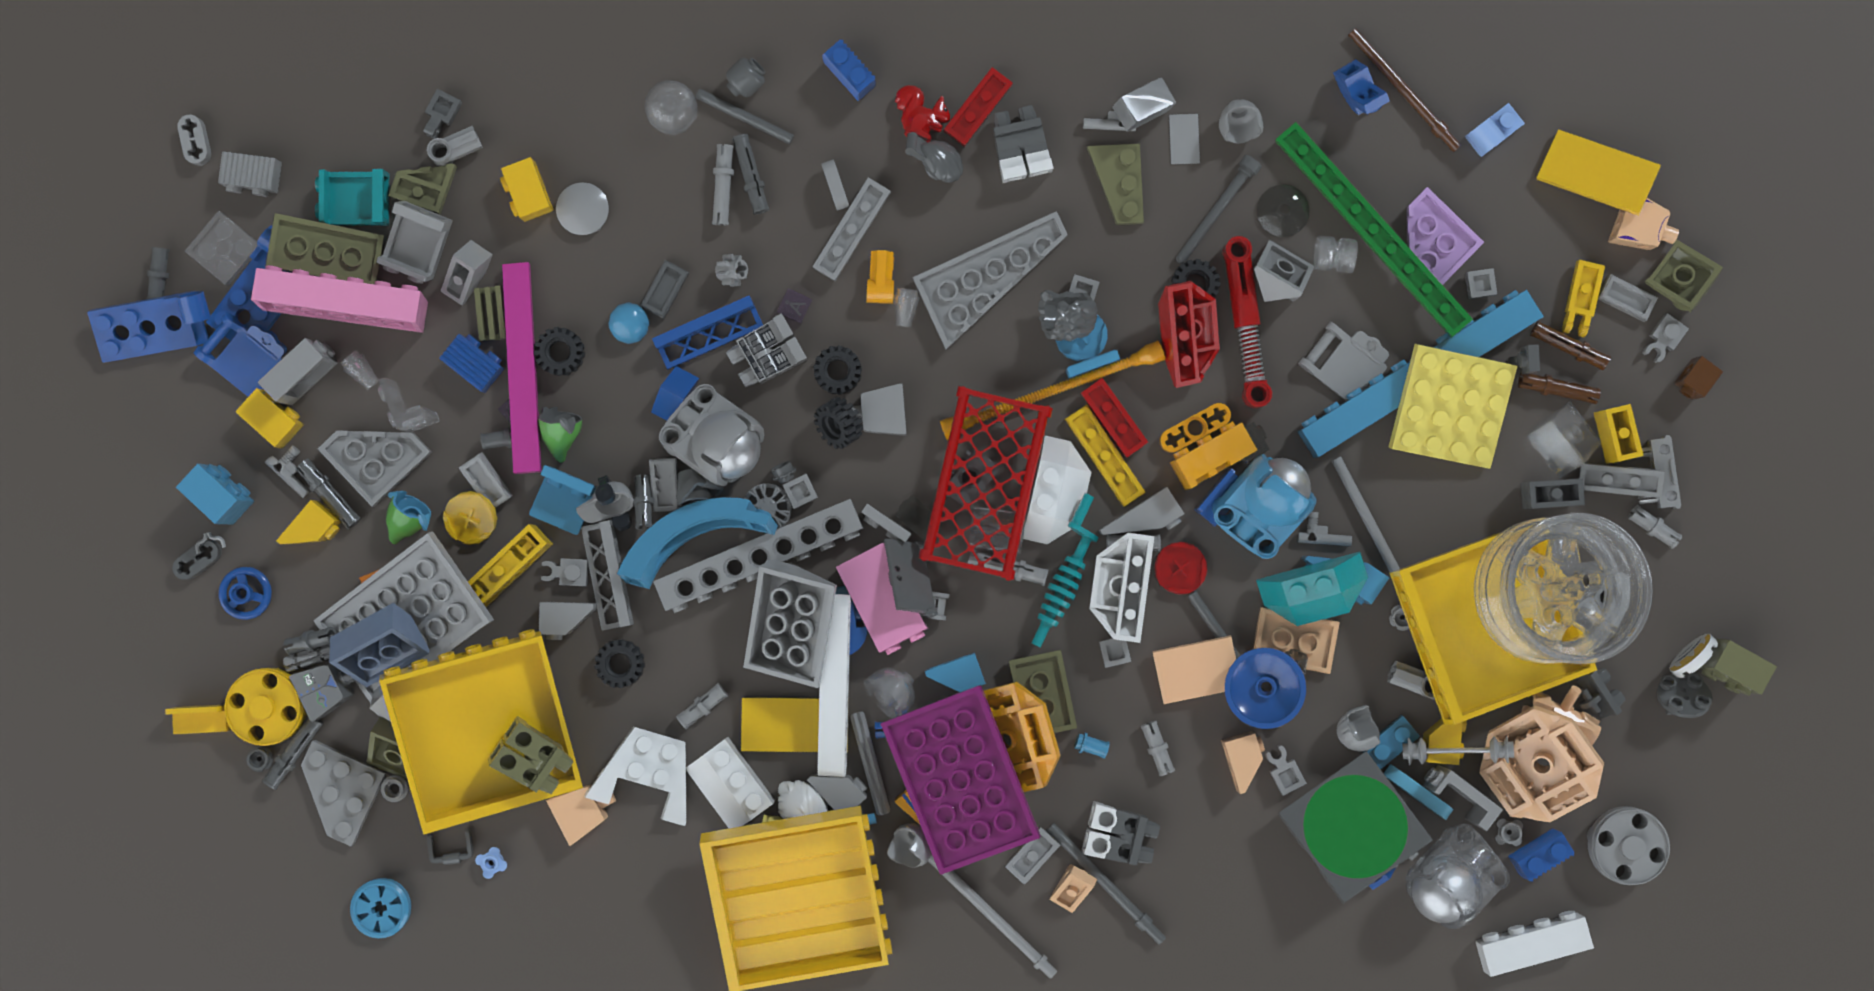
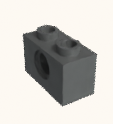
(970, 493)
(1552, 493)

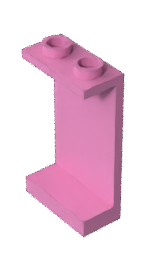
(872, 594)

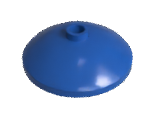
(1261, 707)

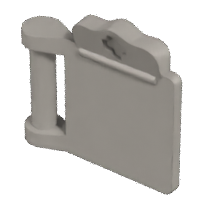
(1350, 364)

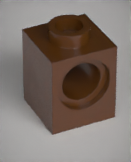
(1698, 378)

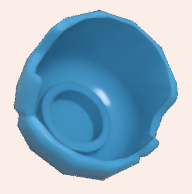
(628, 323)

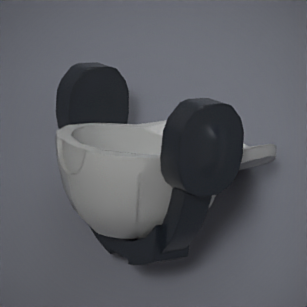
(608, 501)

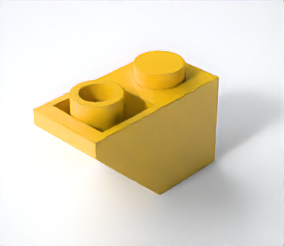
(1445, 737)

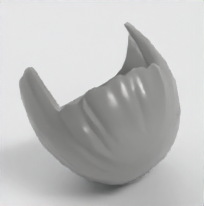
(1240, 121)
(1358, 730)
(909, 846)

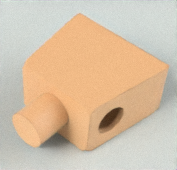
(577, 814)

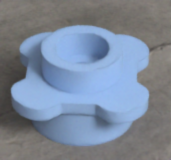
(496, 857)

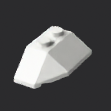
(1056, 491)
(1122, 586)

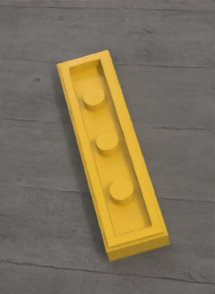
(1105, 455)

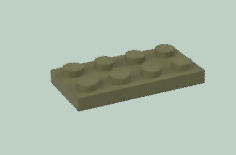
(323, 249)

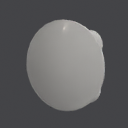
(582, 208)

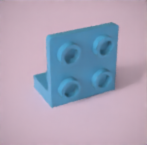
(559, 498)

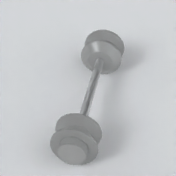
(1496, 750)

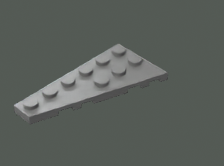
(975, 281)

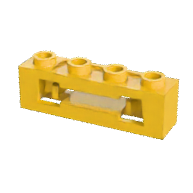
(509, 563)

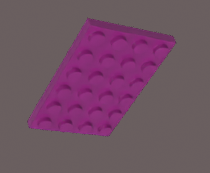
(960, 780)

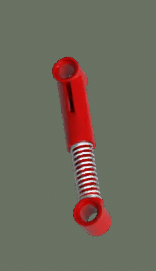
(1246, 318)

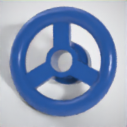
(235, 593)

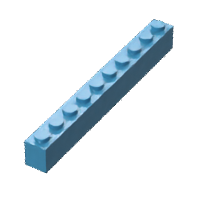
(1385, 392)

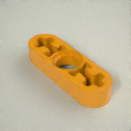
(1208, 413)

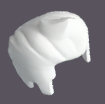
(799, 799)

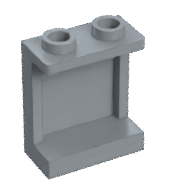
(415, 242)
(1484, 810)

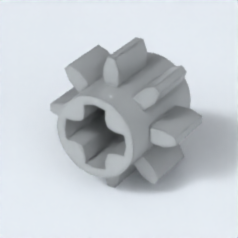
(731, 270)

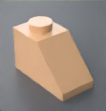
(1243, 758)

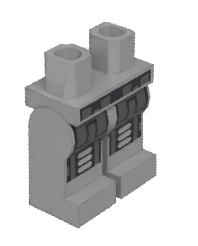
(757, 350)

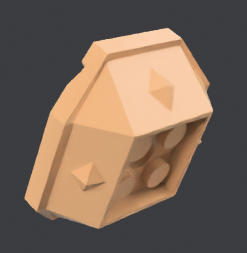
(1540, 790)

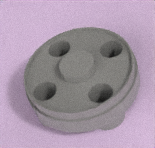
(1628, 845)

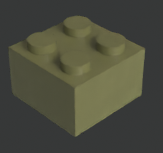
(1738, 668)

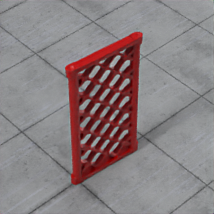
(1044, 413)

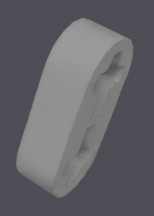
(188, 141)
(835, 185)

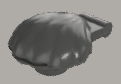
(938, 157)

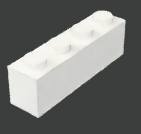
(1534, 943)

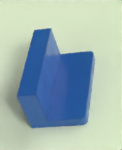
(1204, 508)

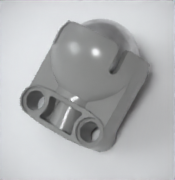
(713, 436)

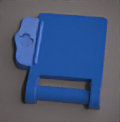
(246, 357)

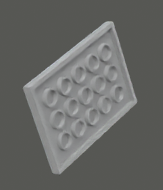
(425, 586)

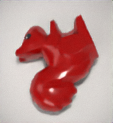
(917, 117)

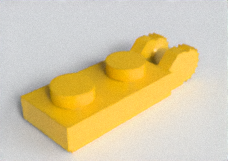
(1583, 295)

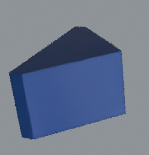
(673, 392)

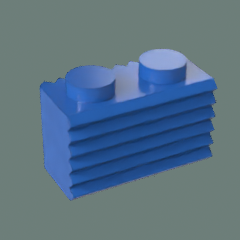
(849, 70)
(472, 363)
(1541, 854)

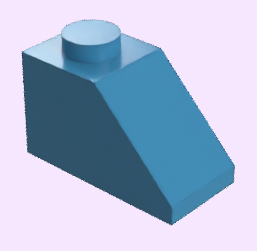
(958, 673)

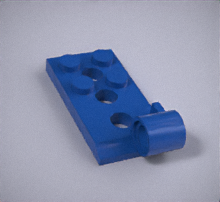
(240, 294)
(187, 306)

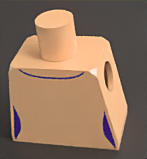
(1643, 230)

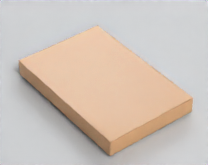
(1313, 639)
(1194, 668)

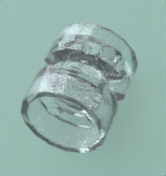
(1336, 254)

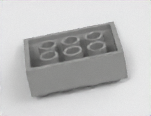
(790, 623)

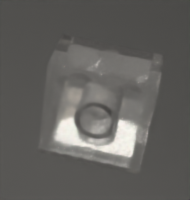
(1564, 440)

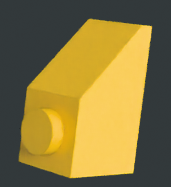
(312, 524)

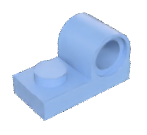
(1494, 130)

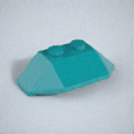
(1315, 590)

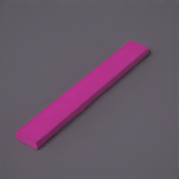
(521, 368)

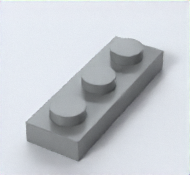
(1622, 480)

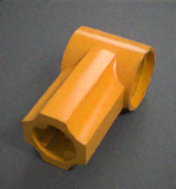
(880, 285)

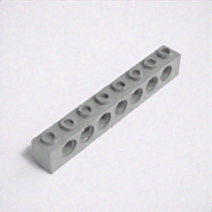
(669, 586)

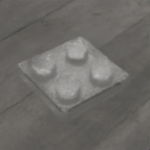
(222, 248)

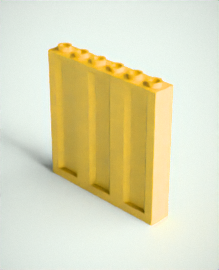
(795, 898)

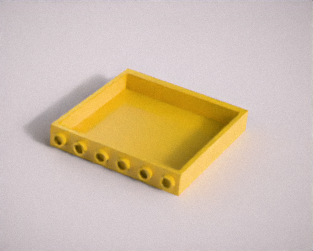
(1457, 653)
(456, 713)

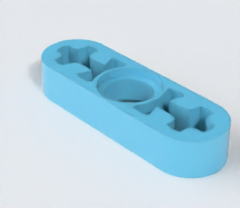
(1418, 792)

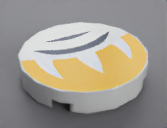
(1693, 655)

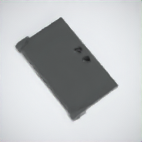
(911, 580)

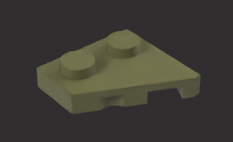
(424, 187)

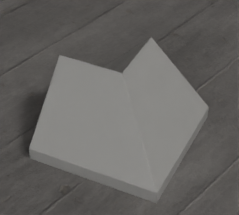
(1281, 273)

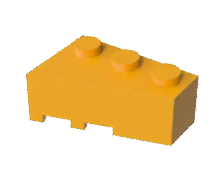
(1212, 455)

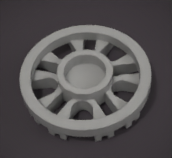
(769, 505)

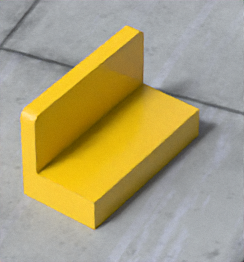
(198, 719)

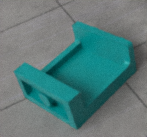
(353, 198)

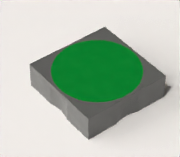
(1355, 827)

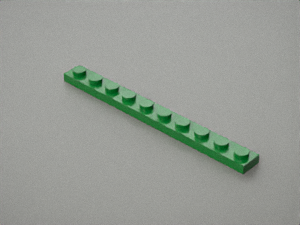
(1373, 230)

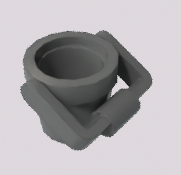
(694, 488)

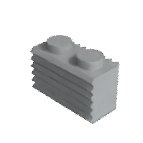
(249, 173)

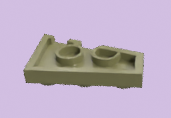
(1121, 180)

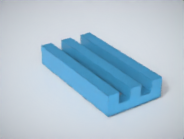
(1093, 363)

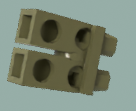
(529, 757)

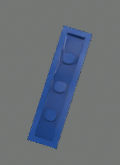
(703, 323)

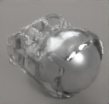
(1455, 877)

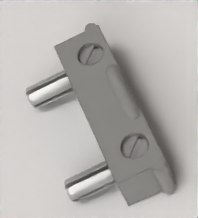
(1663, 458)

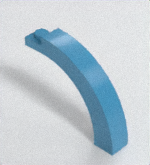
(684, 524)

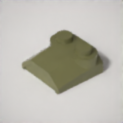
(1684, 276)

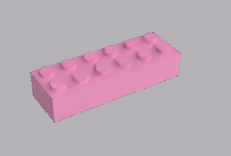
(339, 299)

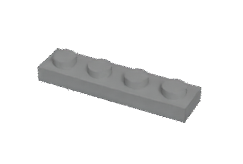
(851, 229)

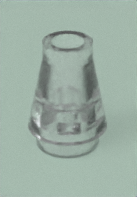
(905, 306)
(359, 369)

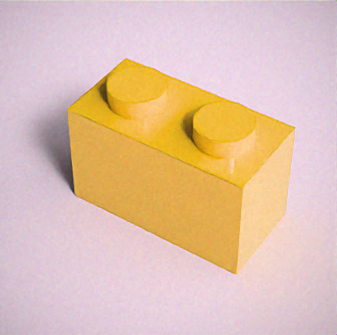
(526, 190)
(270, 418)
(1618, 434)

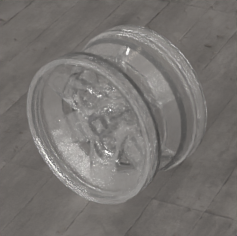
(1617, 568)

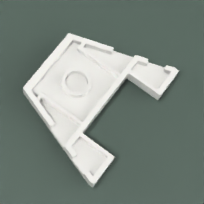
(649, 761)

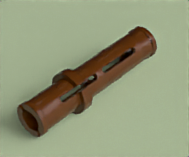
(1572, 346)
(1548, 385)

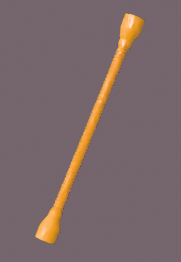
(1148, 355)

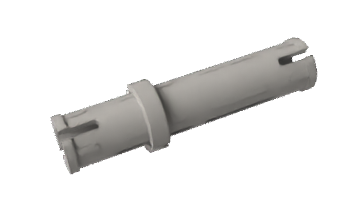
(722, 184)
(1023, 571)

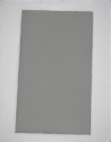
(1184, 139)

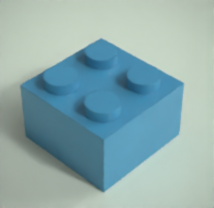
(215, 493)

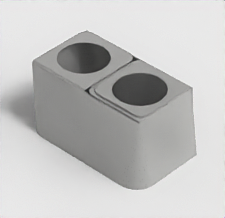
(1144, 104)

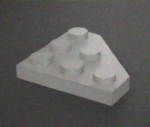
(374, 460)
(341, 790)

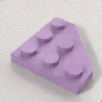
(1438, 236)

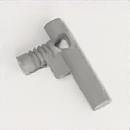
(1111, 123)
(288, 470)
(1321, 534)

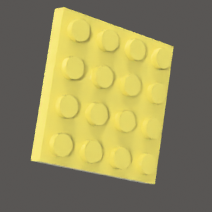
(1452, 406)

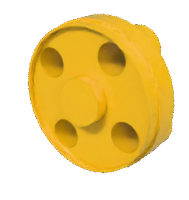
(264, 707)

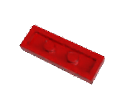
(978, 107)
(1114, 417)

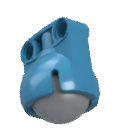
(1266, 504)

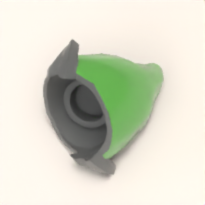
(559, 430)

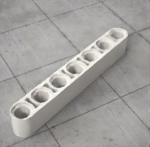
(835, 692)

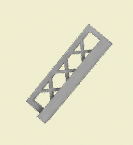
(619, 587)

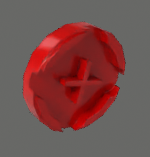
(1180, 568)

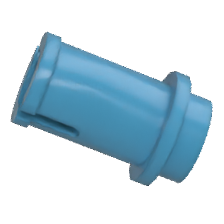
(1091, 745)

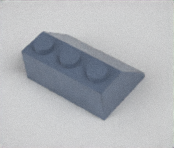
(376, 644)

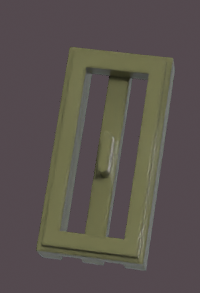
(480, 313)

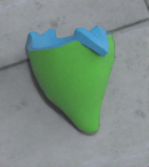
(402, 516)

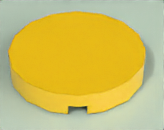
(470, 517)

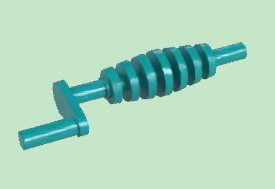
(1070, 572)

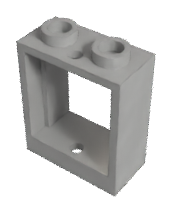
(298, 371)

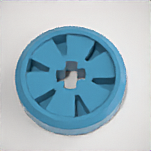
(368, 896)

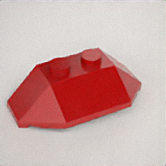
(1188, 332)

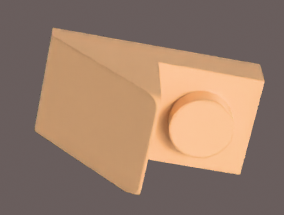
(1073, 888)

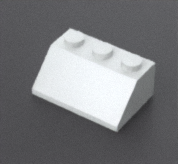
(730, 784)

